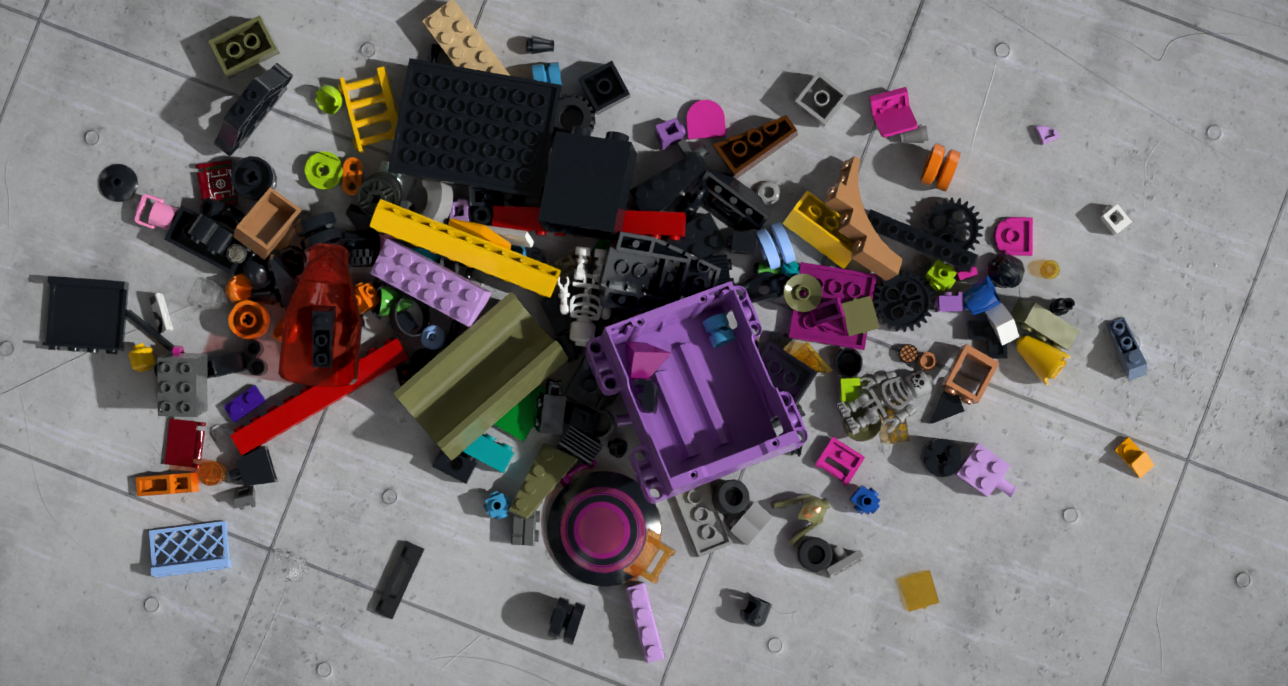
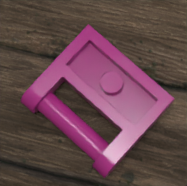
(844, 456)

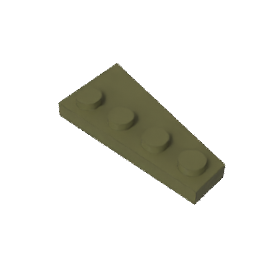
(546, 471)

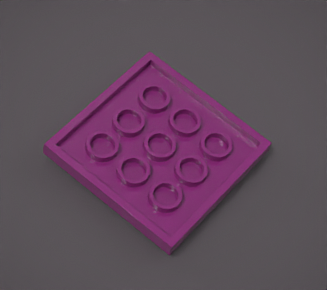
(834, 284)

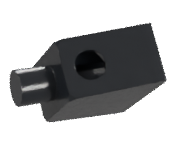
(255, 468)

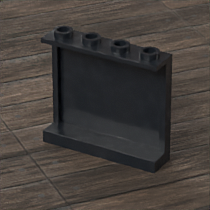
(86, 314)

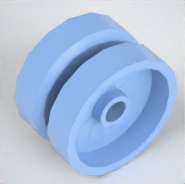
(775, 246)

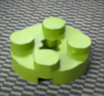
(319, 161)

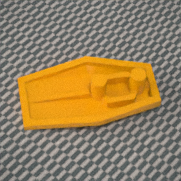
(480, 231)

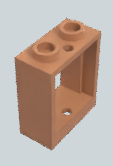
(977, 357)

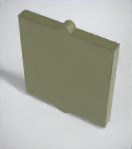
(860, 316)

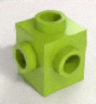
(941, 276)

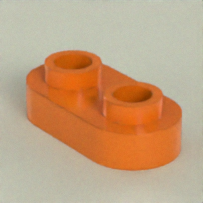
(352, 176)

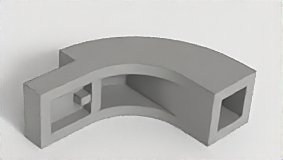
(439, 200)

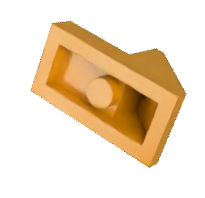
(1135, 459)

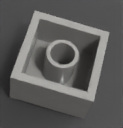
(820, 99)

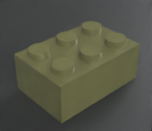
(244, 47)

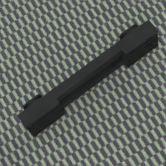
(387, 605)

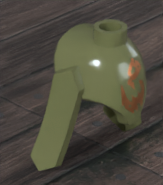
(812, 509)

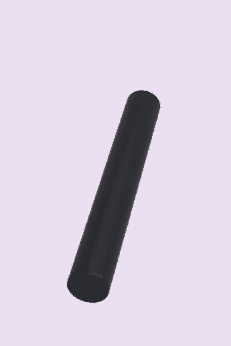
(151, 331)

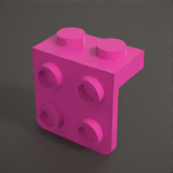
(892, 112)

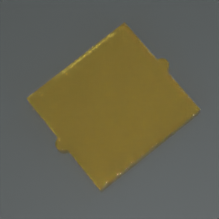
(919, 591)

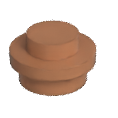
(927, 361)

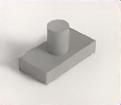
(843, 561)

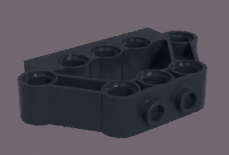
(252, 108)

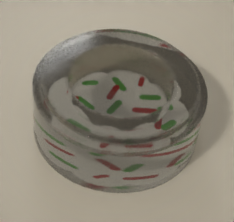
(236, 253)

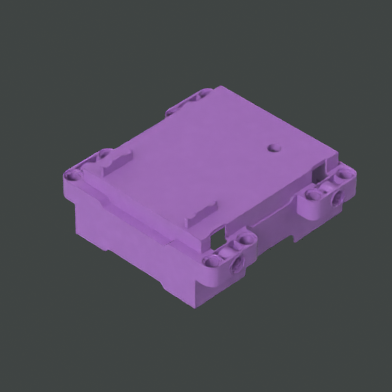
(710, 400)

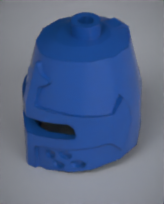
(981, 296)

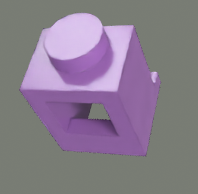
(663, 132)
(948, 302)

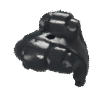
(1006, 270)

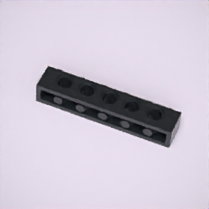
(922, 241)

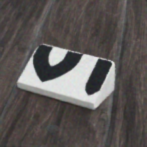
(161, 313)

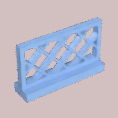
(189, 566)

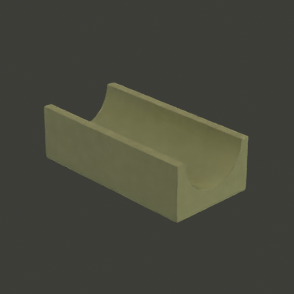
(481, 376)

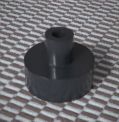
(617, 447)

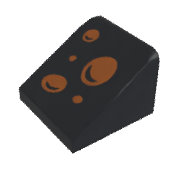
(404, 373)

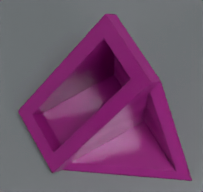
(830, 316)
(644, 359)

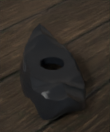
(775, 282)

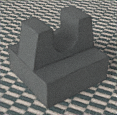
(245, 495)

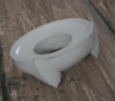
(772, 200)

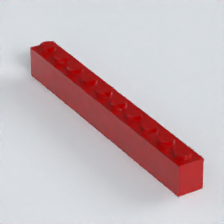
(639, 222)
(316, 399)

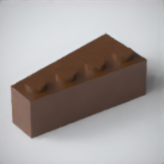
(750, 148)

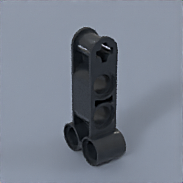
(237, 362)

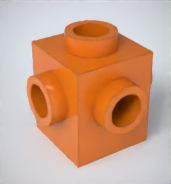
(366, 297)

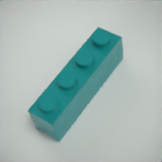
(490, 452)

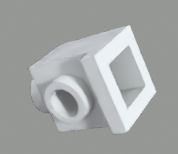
(1121, 222)

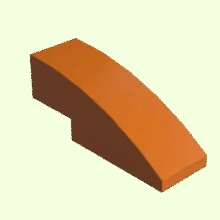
(167, 484)

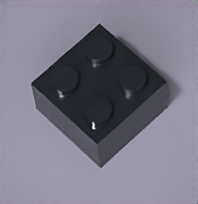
(604, 87)

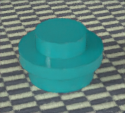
(790, 269)

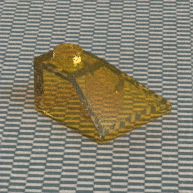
(811, 358)

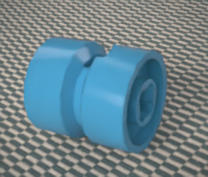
(547, 73)
(719, 331)

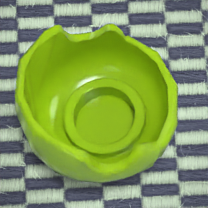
(328, 99)

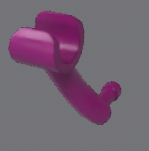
(567, 479)

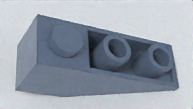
(1127, 349)

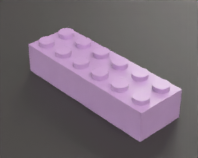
(430, 282)

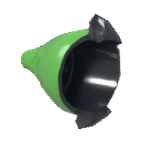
(388, 296)

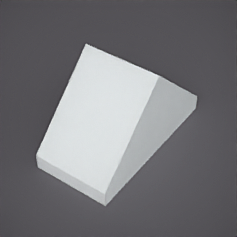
(1002, 324)

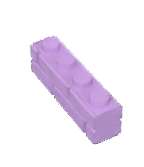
(645, 622)

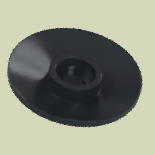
(127, 186)

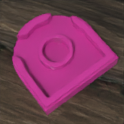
(705, 120)
(1015, 236)

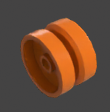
(940, 167)

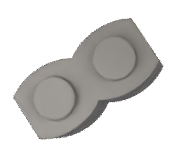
(750, 522)

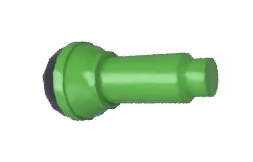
(760, 267)

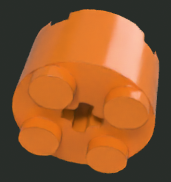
(239, 315)

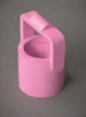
(161, 214)

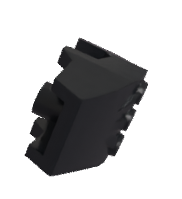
(649, 397)

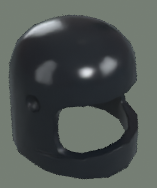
(760, 614)

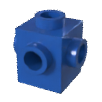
(858, 499)

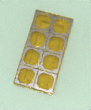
(900, 433)

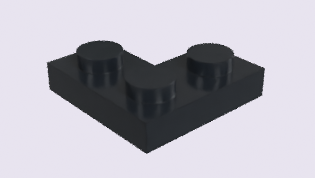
(983, 331)

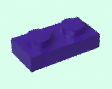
(244, 403)

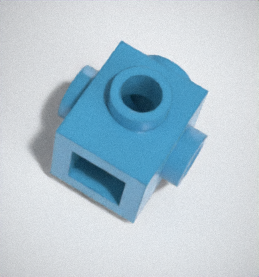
(503, 500)

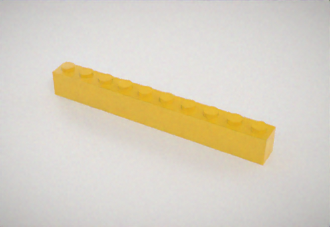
(465, 248)

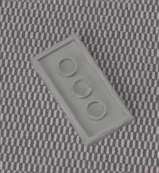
(703, 521)

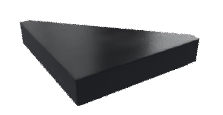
(947, 407)

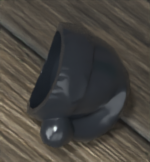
(257, 271)

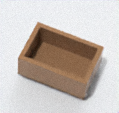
(267, 223)

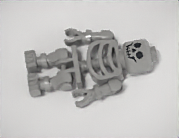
(916, 385)

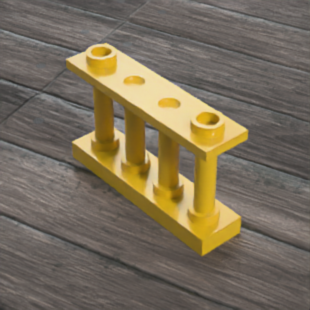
(384, 97)

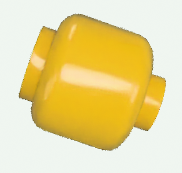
(141, 358)

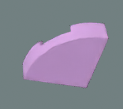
(1046, 134)

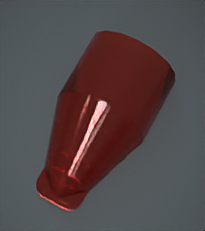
(323, 283)

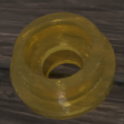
(1056, 269)

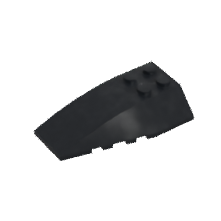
(650, 273)

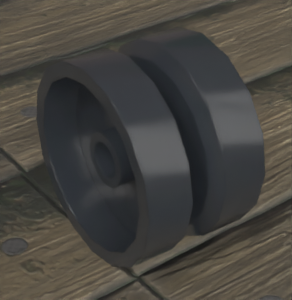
(246, 170)
(318, 230)
(565, 620)

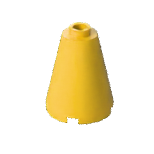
(1041, 357)

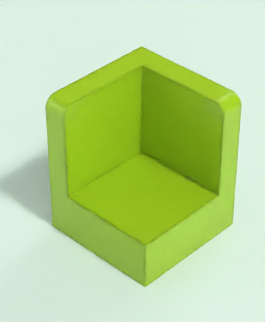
(849, 389)

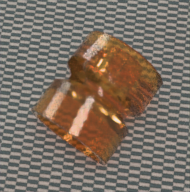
(212, 473)

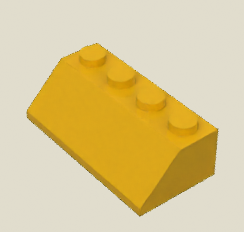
(819, 227)

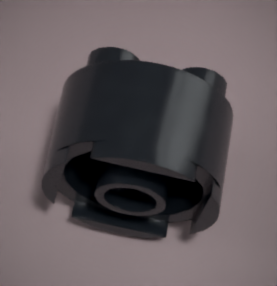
(931, 463)

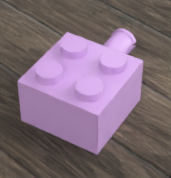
(984, 471)

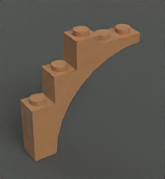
(854, 223)

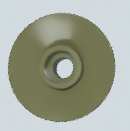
(809, 285)
(866, 433)

